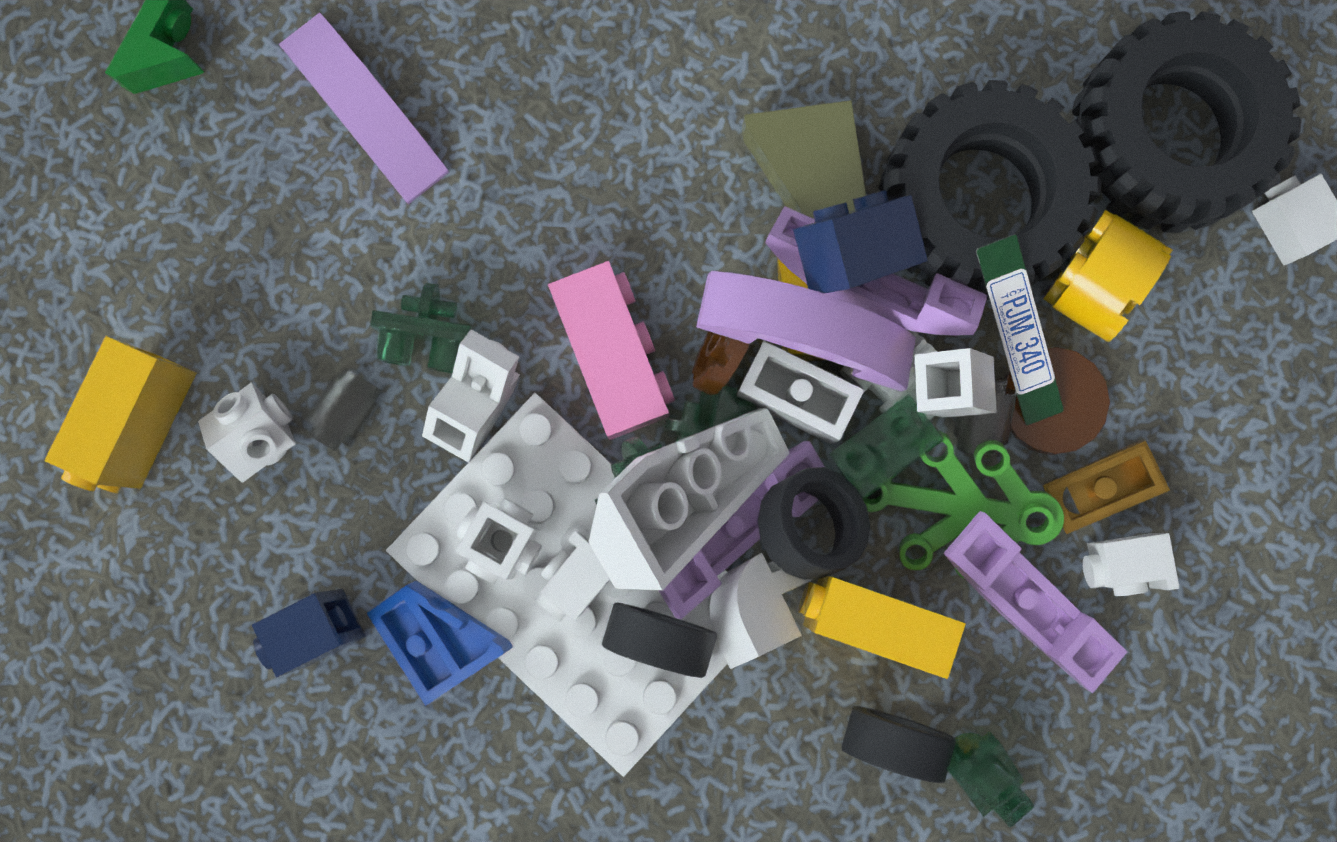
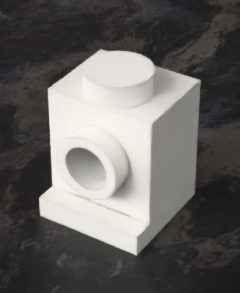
(1130, 563)
(572, 580)

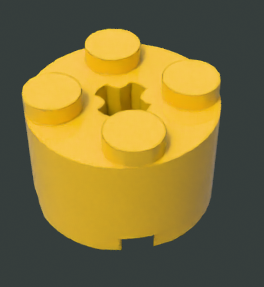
(1108, 275)

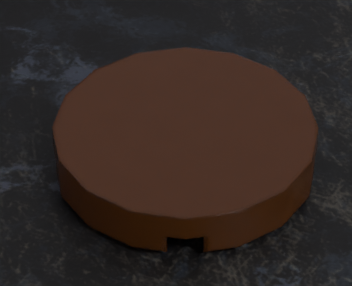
(717, 362)
(1084, 405)

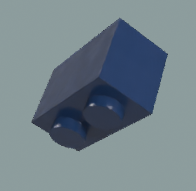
(861, 244)
(306, 632)

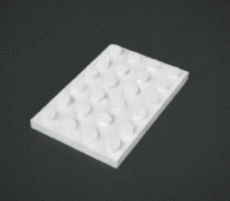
(556, 476)

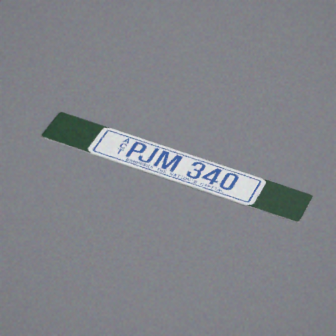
(1020, 329)

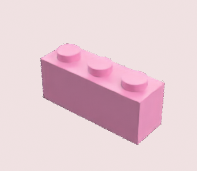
(611, 349)

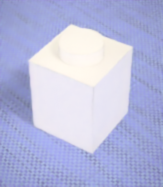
(1299, 217)
(955, 383)

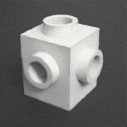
(247, 431)
(478, 541)

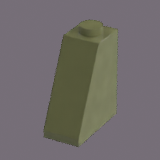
(808, 154)

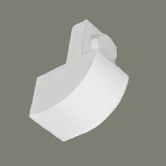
(473, 396)
(751, 610)

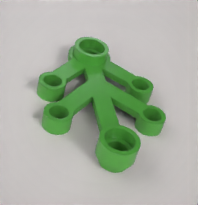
(967, 502)

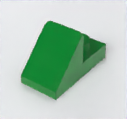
(147, 51)

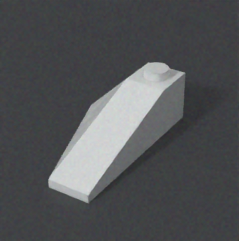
(679, 497)

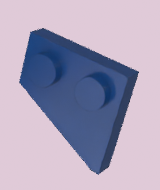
(434, 639)

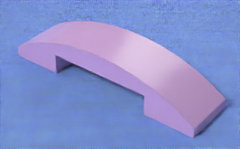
(364, 108)
(940, 310)
(810, 323)
(736, 536)
(1033, 603)

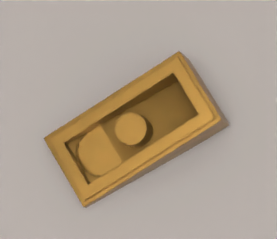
(1109, 485)

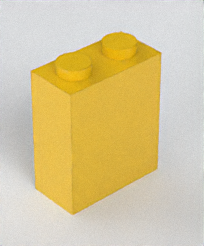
(119, 418)
(881, 625)

